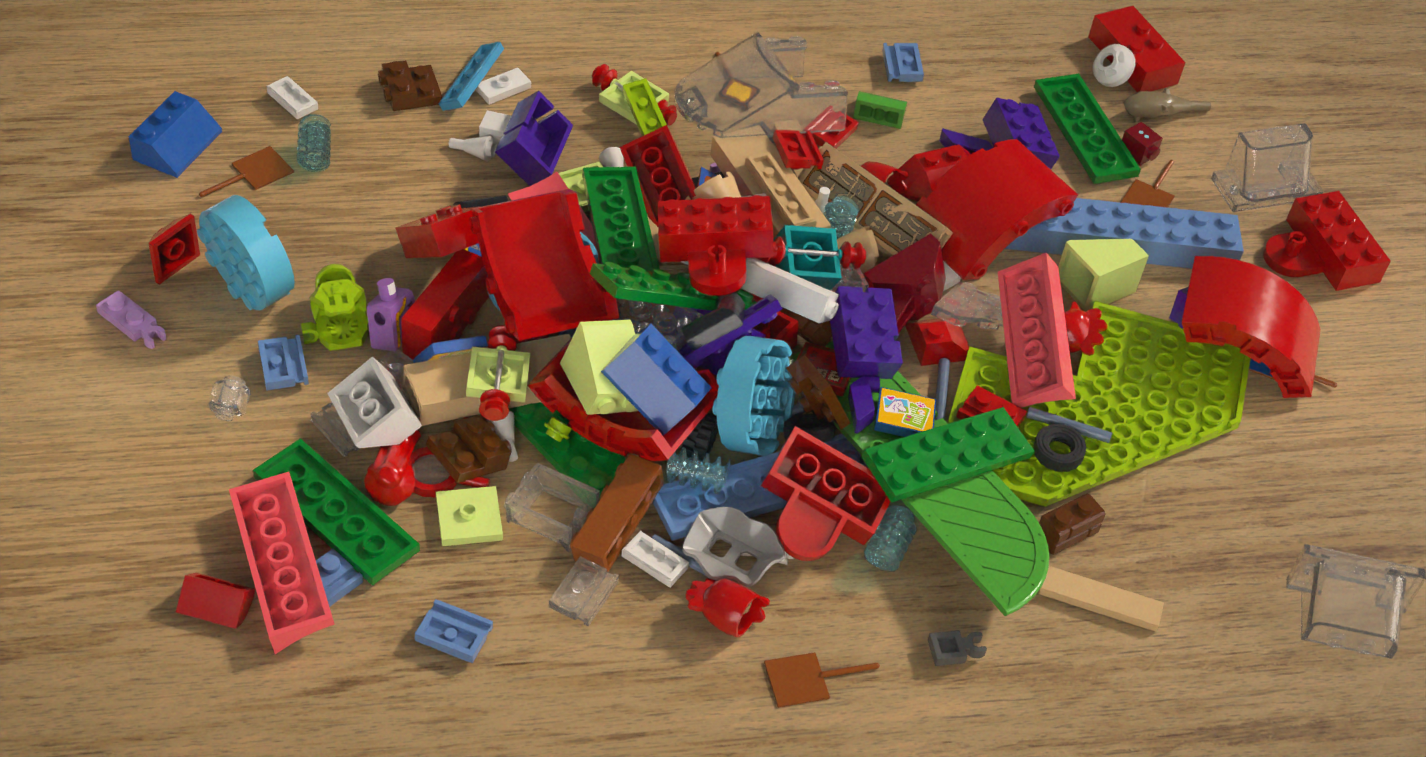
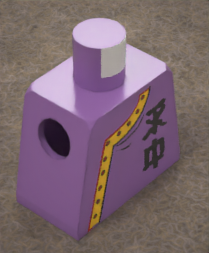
(386, 313)

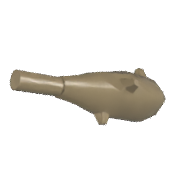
(1160, 104)

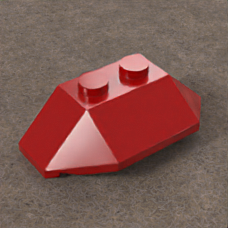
(927, 168)

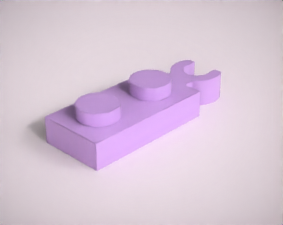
(130, 318)

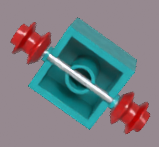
(814, 254)

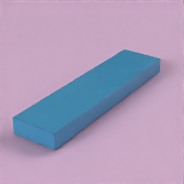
(471, 76)

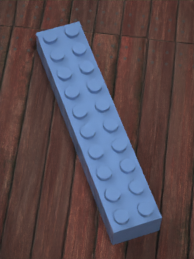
(1164, 233)

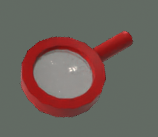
(433, 477)

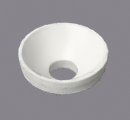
(1119, 70)

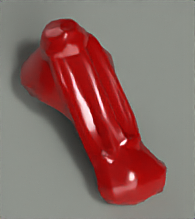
(391, 475)

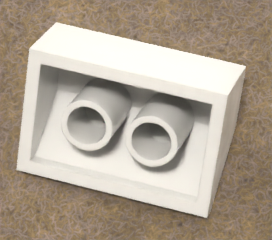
(374, 407)

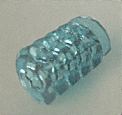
(314, 143)
(841, 215)
(697, 471)
(891, 538)

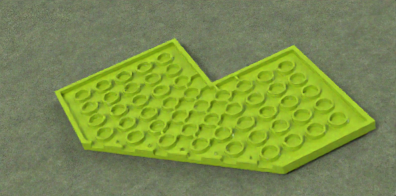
(1139, 385)

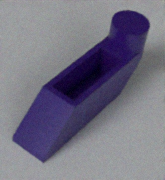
(970, 143)
(861, 401)

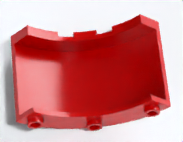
(992, 202)
(540, 264)
(1256, 313)
(616, 431)

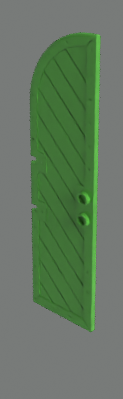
(972, 519)

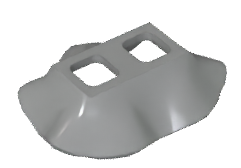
(743, 535)

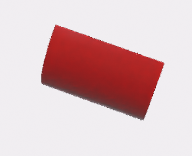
(215, 600)

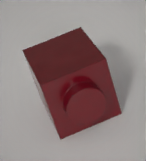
(1142, 143)

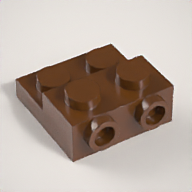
(408, 86)
(815, 392)
(470, 449)

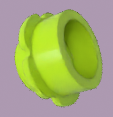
(557, 429)

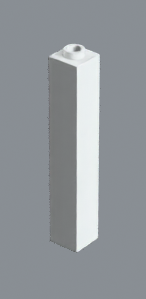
(790, 291)

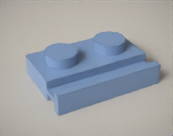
(903, 62)
(282, 362)
(337, 576)
(453, 631)

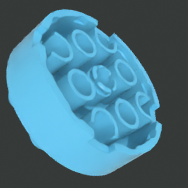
(245, 253)
(754, 395)

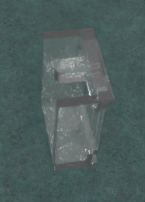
(557, 484)

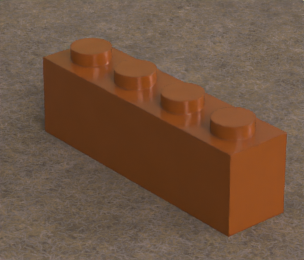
(618, 511)

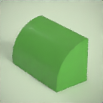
(880, 110)

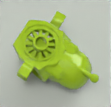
(335, 301)

